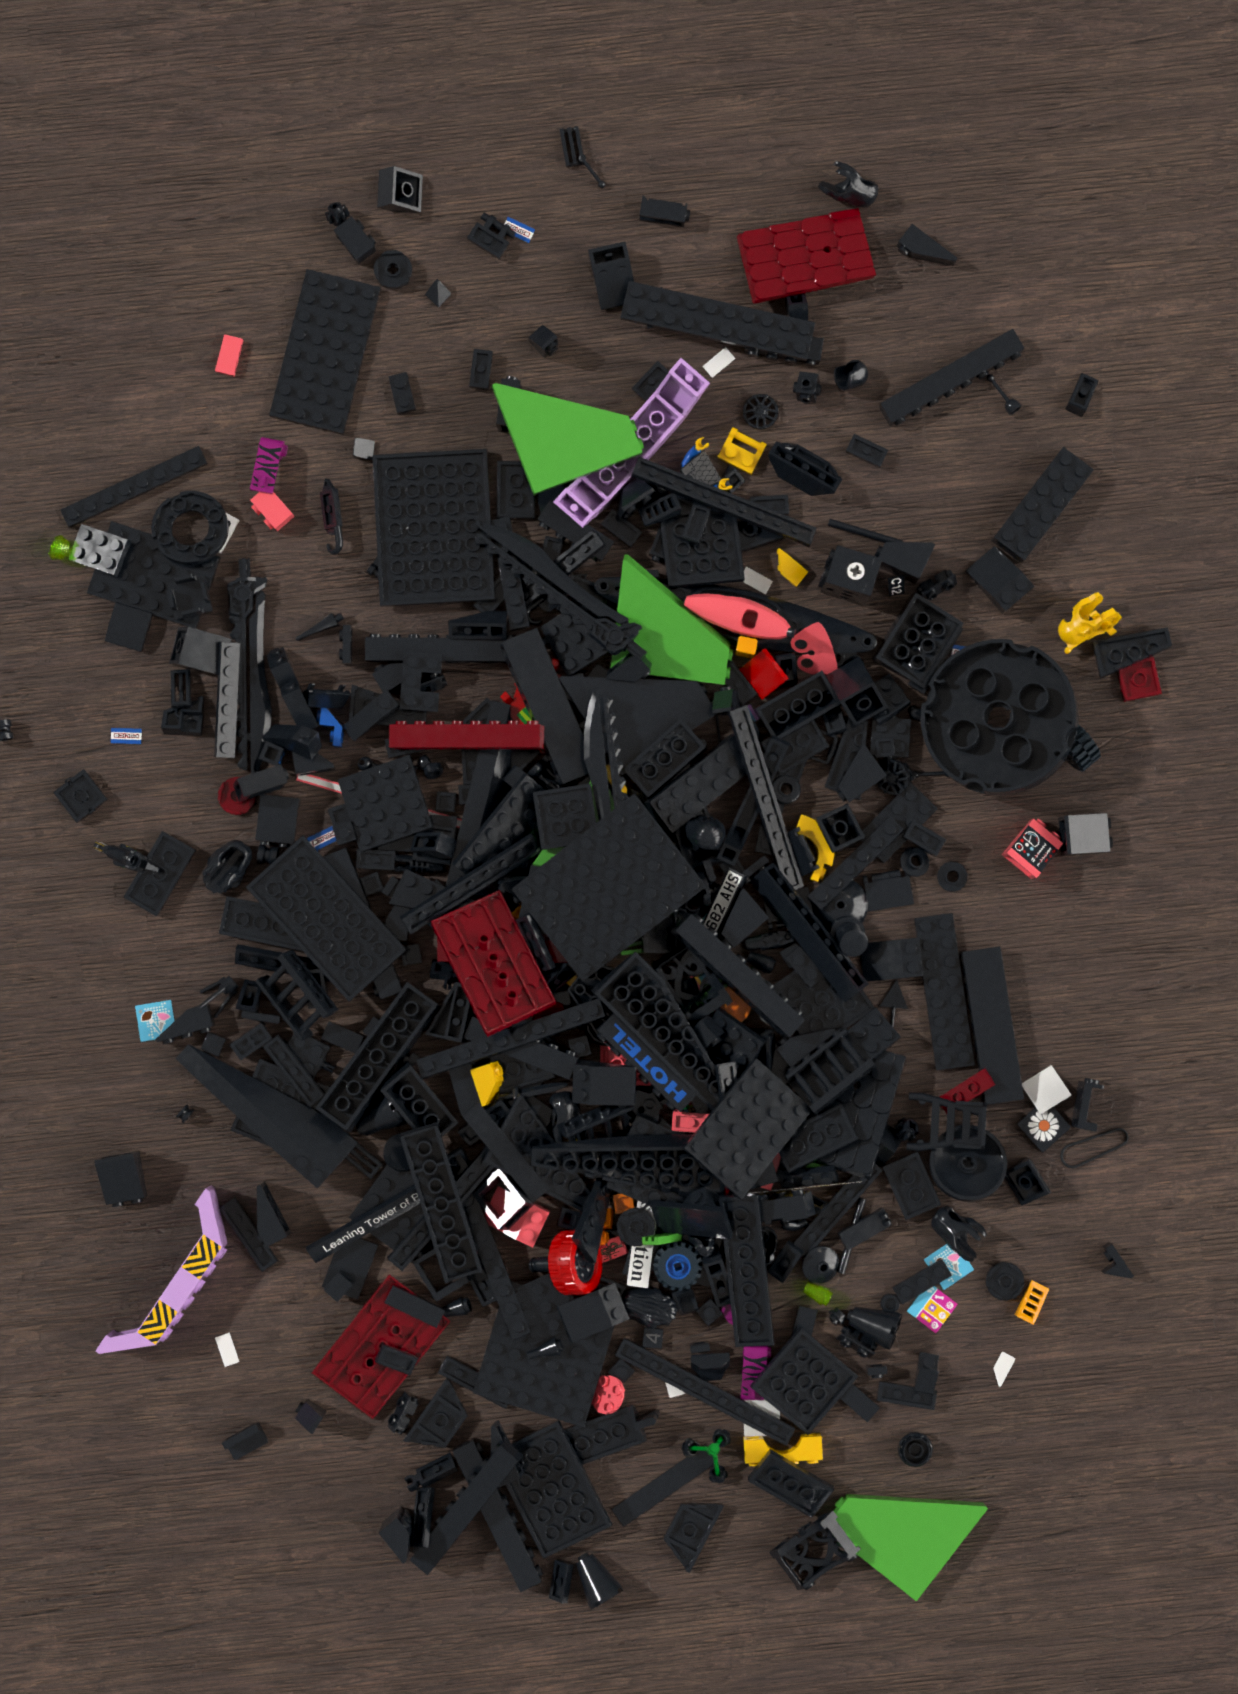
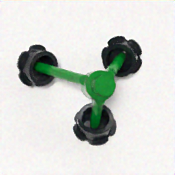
(721, 1439)

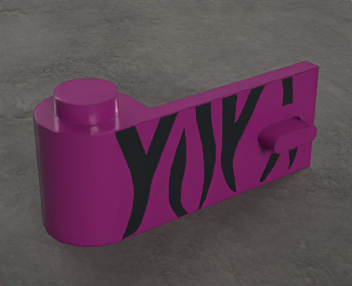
(266, 464)
(753, 1364)

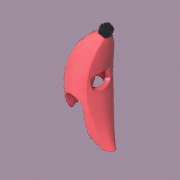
(739, 615)

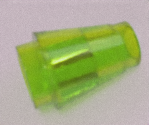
(818, 1293)

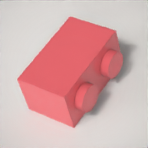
(273, 510)

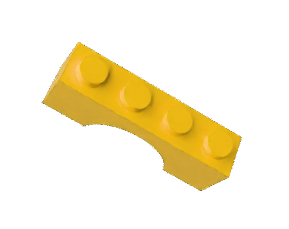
(806, 1449)

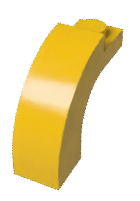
(811, 831)

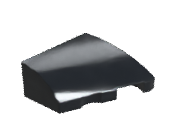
(184, 720)

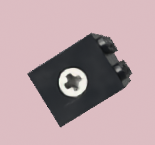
(849, 575)

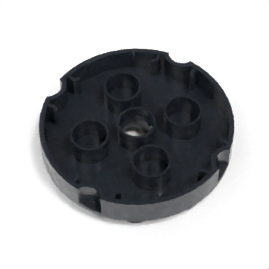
(1039, 726)

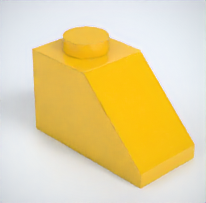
(487, 1081)

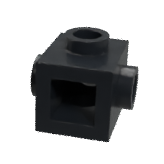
(807, 387)

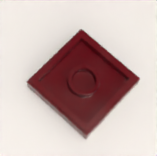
(1139, 680)

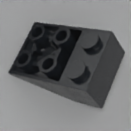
(611, 273)

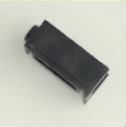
(664, 212)

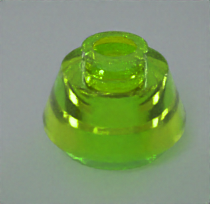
(60, 548)

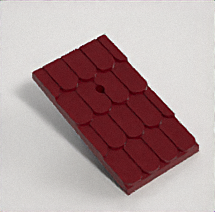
(806, 255)
(493, 963)
(376, 1323)

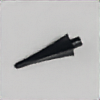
(327, 623)

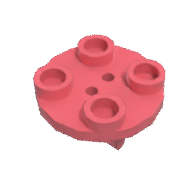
(612, 1387)

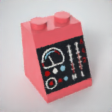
(1033, 848)

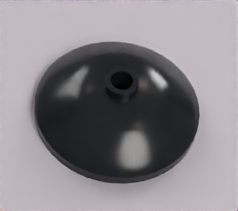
(854, 905)

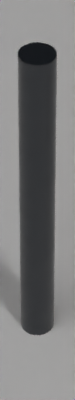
(862, 532)
(846, 1254)

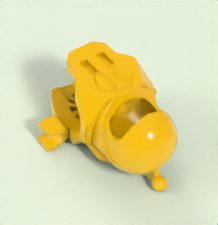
(1082, 629)

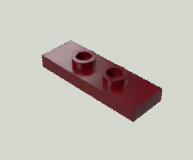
(970, 1088)

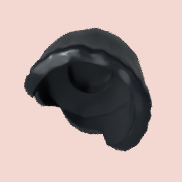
(851, 375)

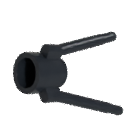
(227, 986)

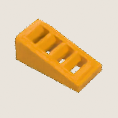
(746, 647)
(1019, 1312)

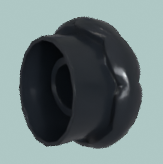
(915, 1449)

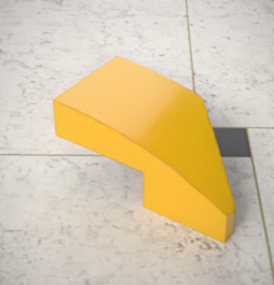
(790, 568)

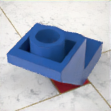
(327, 719)

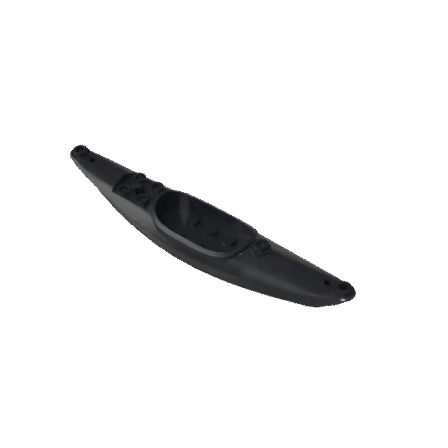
(843, 636)

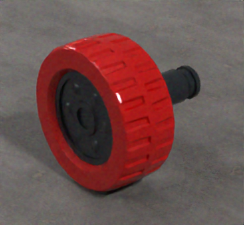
(568, 1266)

